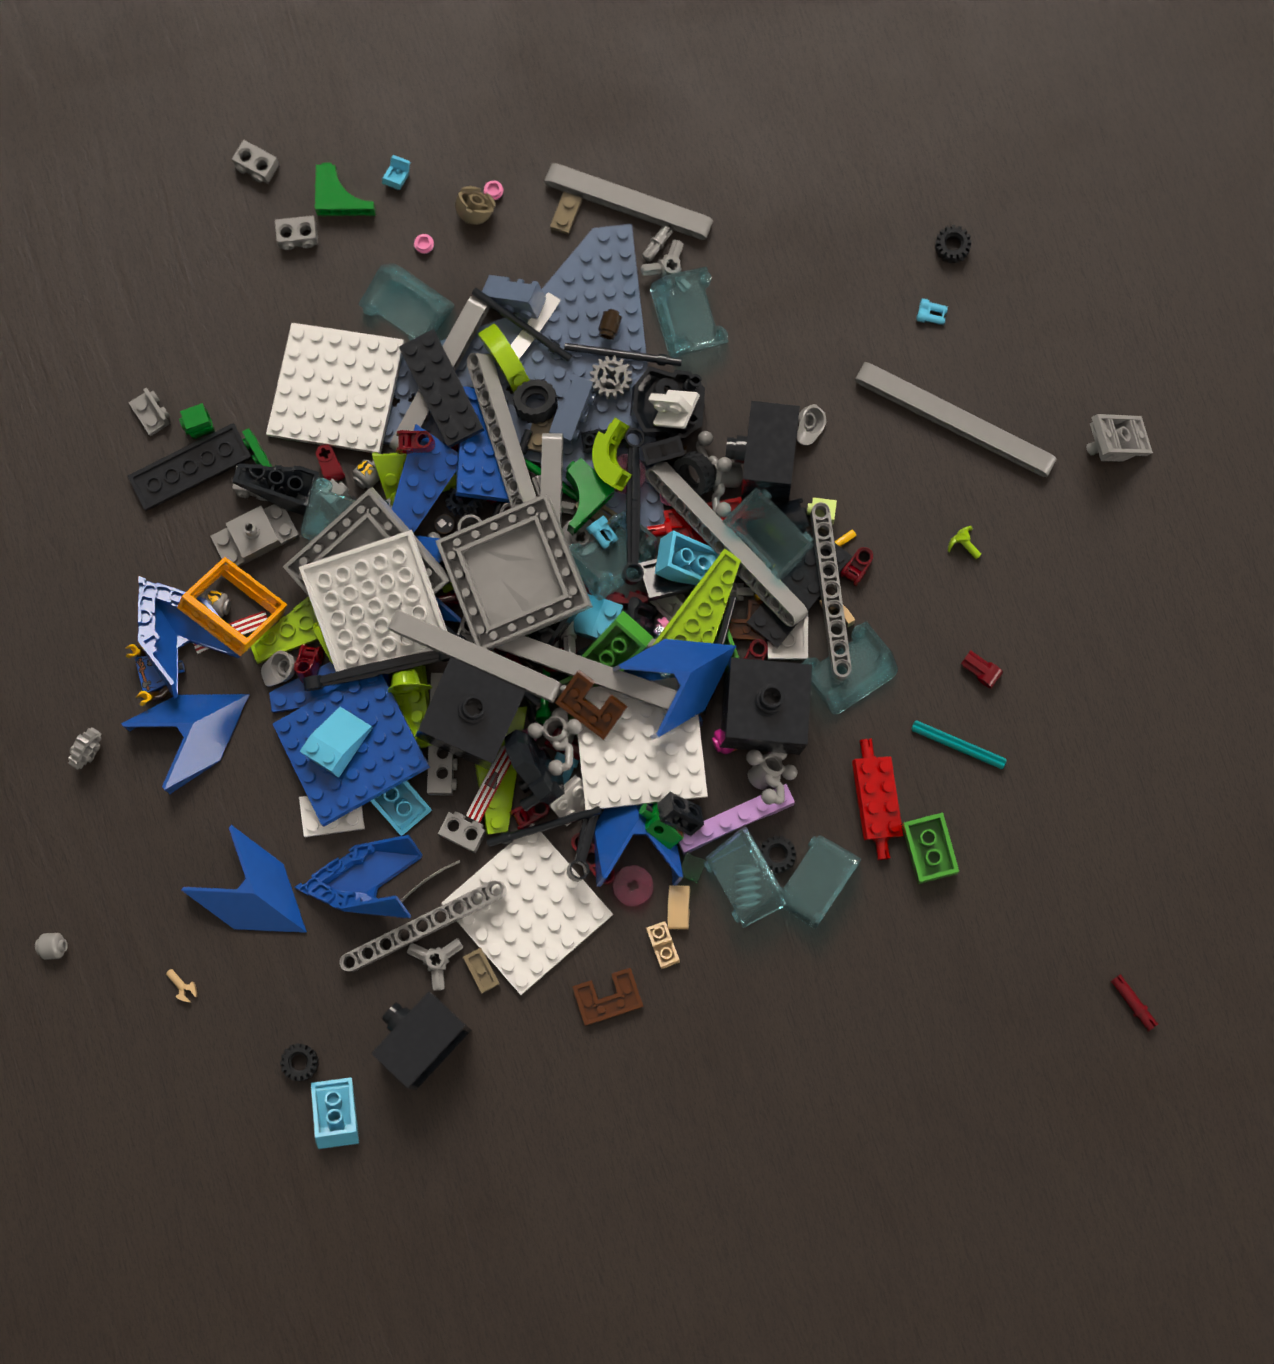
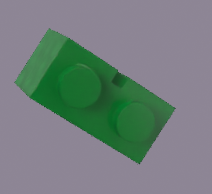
(196, 421)

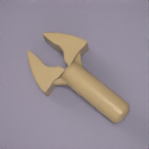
(182, 986)

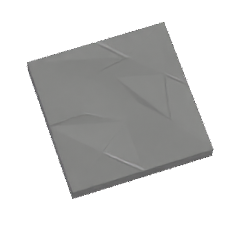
(360, 524)
(514, 573)

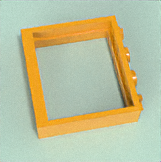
(218, 627)

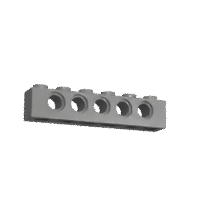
(435, 785)

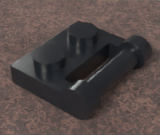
(650, 612)

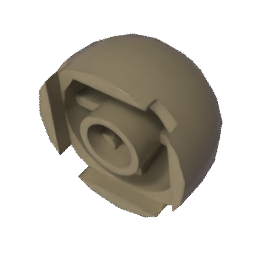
(473, 205)

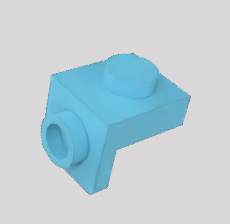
(397, 172)

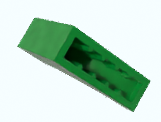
(333, 199)
(590, 491)

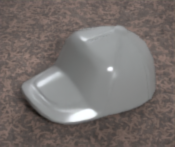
(810, 424)
(278, 668)

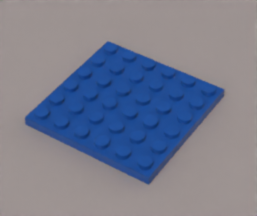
(381, 762)

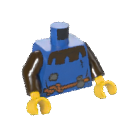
(151, 682)

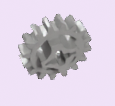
(617, 373)
(84, 748)

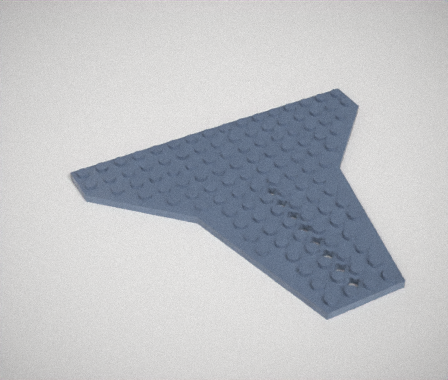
(591, 281)

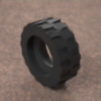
(539, 414)
(703, 468)

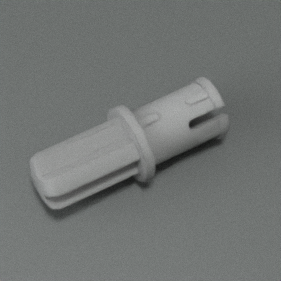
(657, 243)
(569, 639)

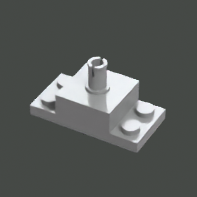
(1118, 437)
(254, 534)

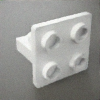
(673, 408)
(572, 800)

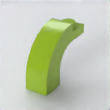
(504, 356)
(605, 453)

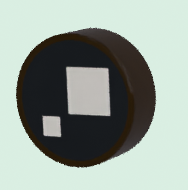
(444, 524)

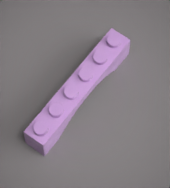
(732, 820)

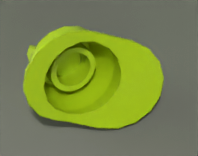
(406, 682)

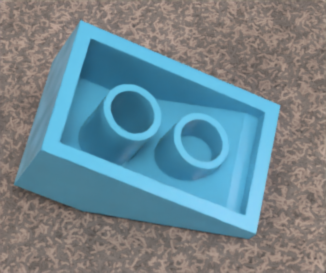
(683, 558)
(596, 619)
(336, 741)
(402, 807)
(334, 1113)

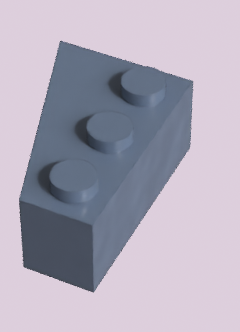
(516, 296)
(573, 408)

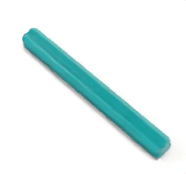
(959, 744)

